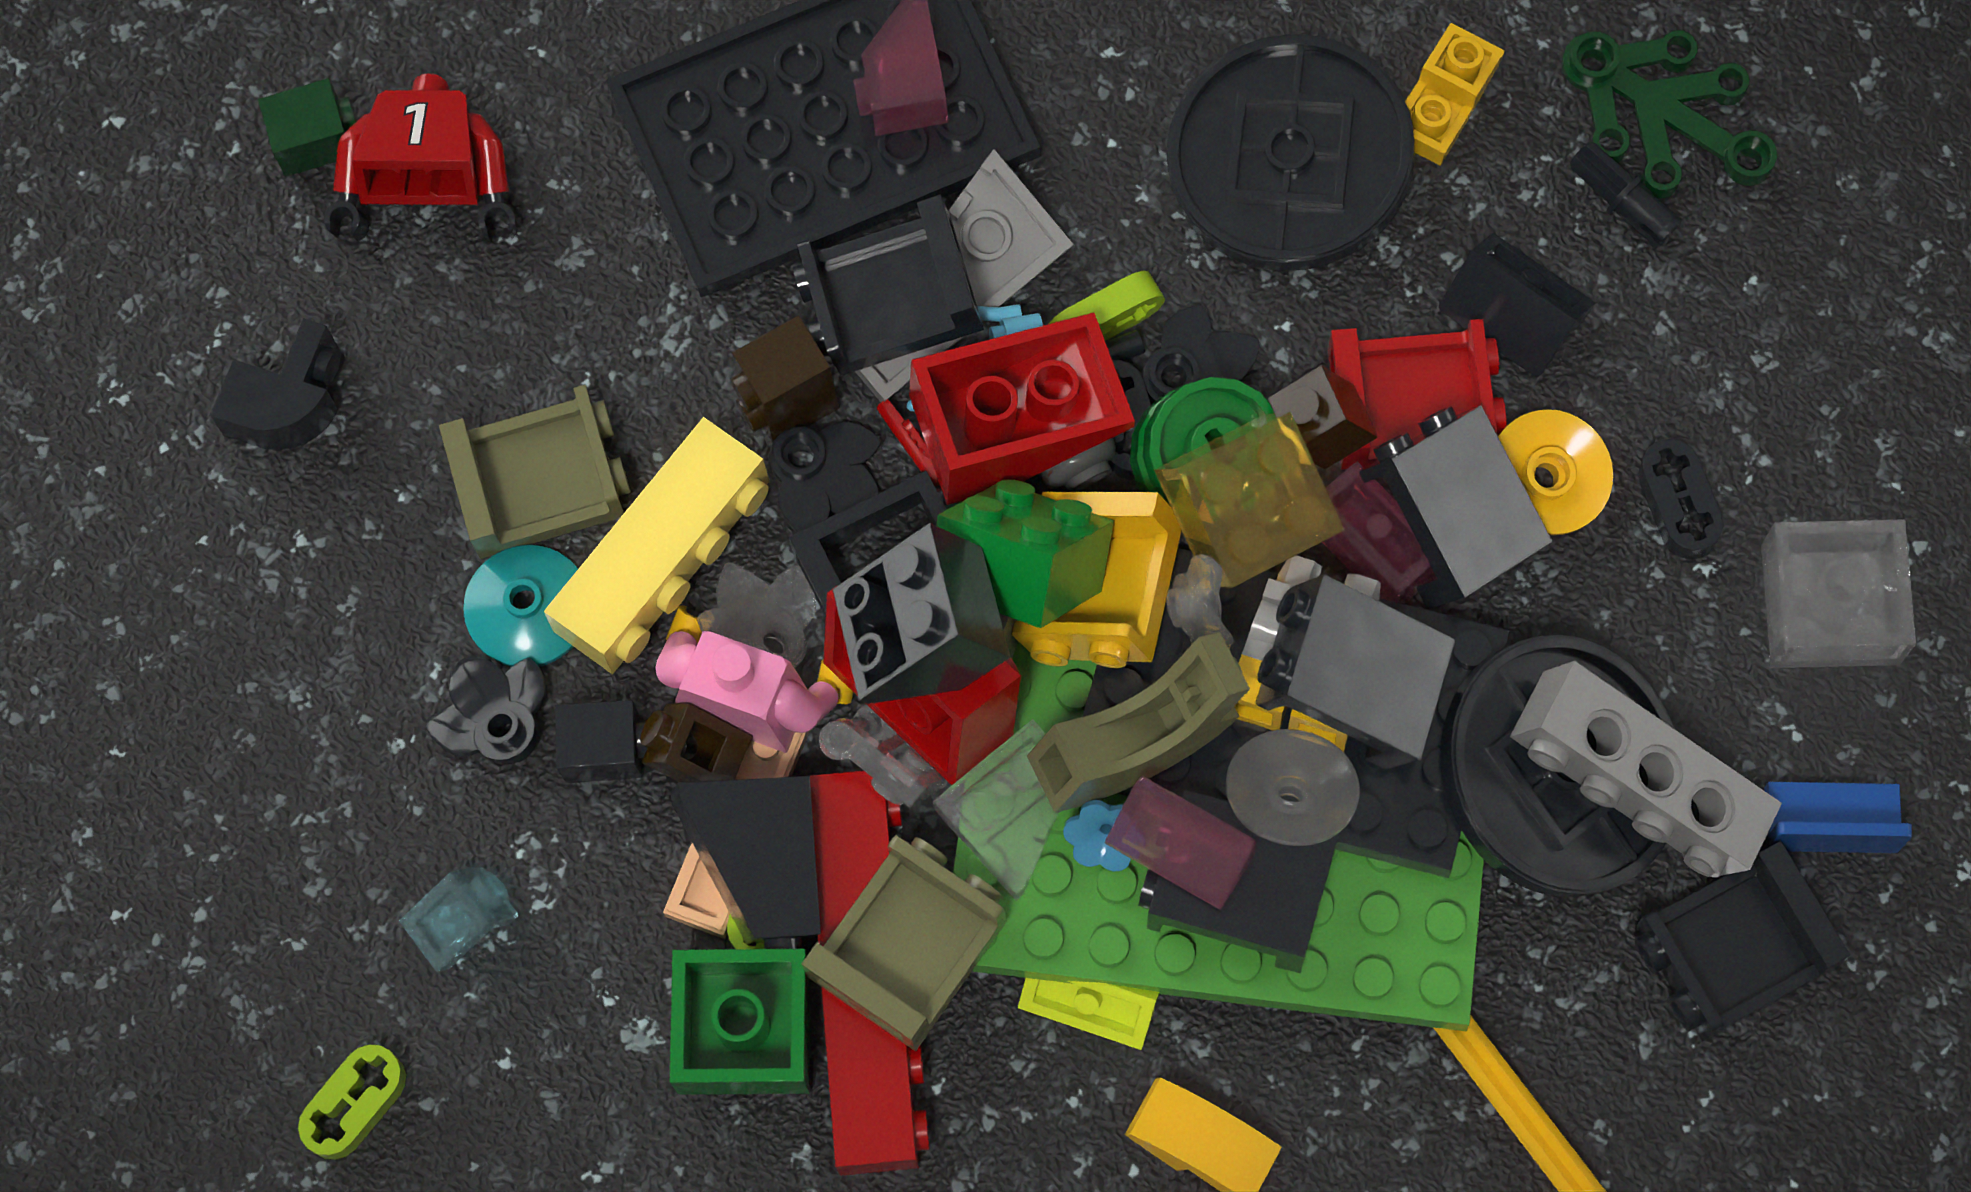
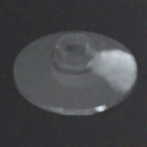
(1296, 766)

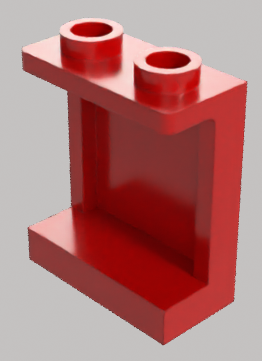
(1415, 377)

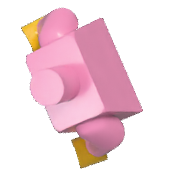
(745, 684)

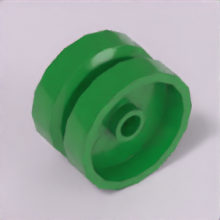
(1189, 420)

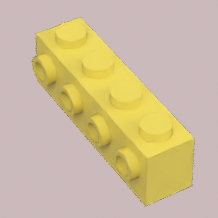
(659, 546)

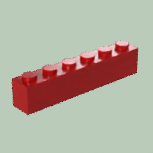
(866, 1065)

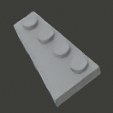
(1003, 245)

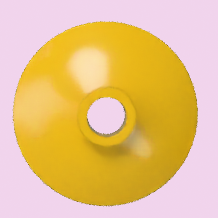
(1574, 458)

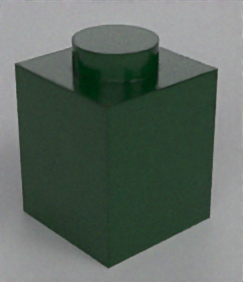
(306, 125)

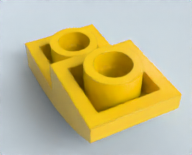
(1450, 90)
(1202, 1138)

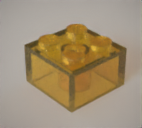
(1250, 498)

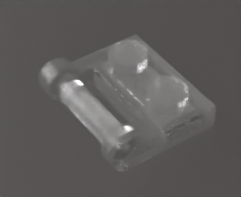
(893, 764)

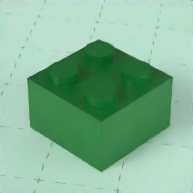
(1037, 549)
(740, 1022)

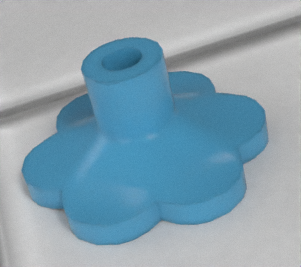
(1089, 834)

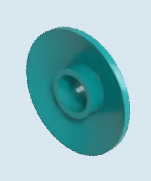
(510, 632)

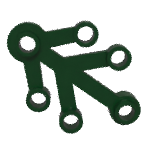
(1661, 104)

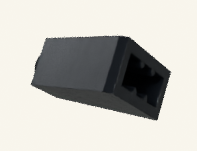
(758, 853)

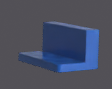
(1838, 817)

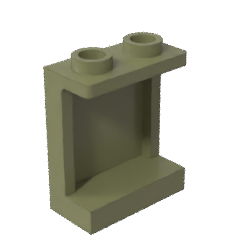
(535, 474)
(908, 941)

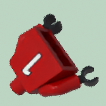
(419, 151)

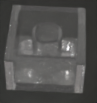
(1838, 593)

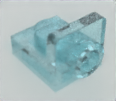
(458, 915)

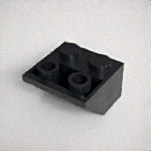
(921, 619)

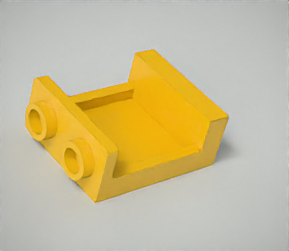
(1127, 614)

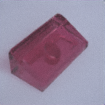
(1181, 842)

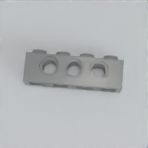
(1731, 808)

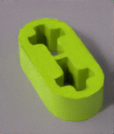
(1119, 304)
(340, 1091)

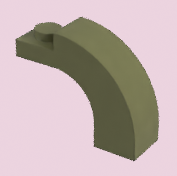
(1145, 733)

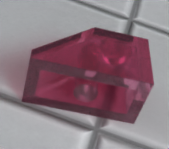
(902, 73)

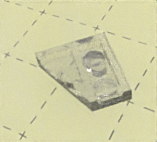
(1002, 811)

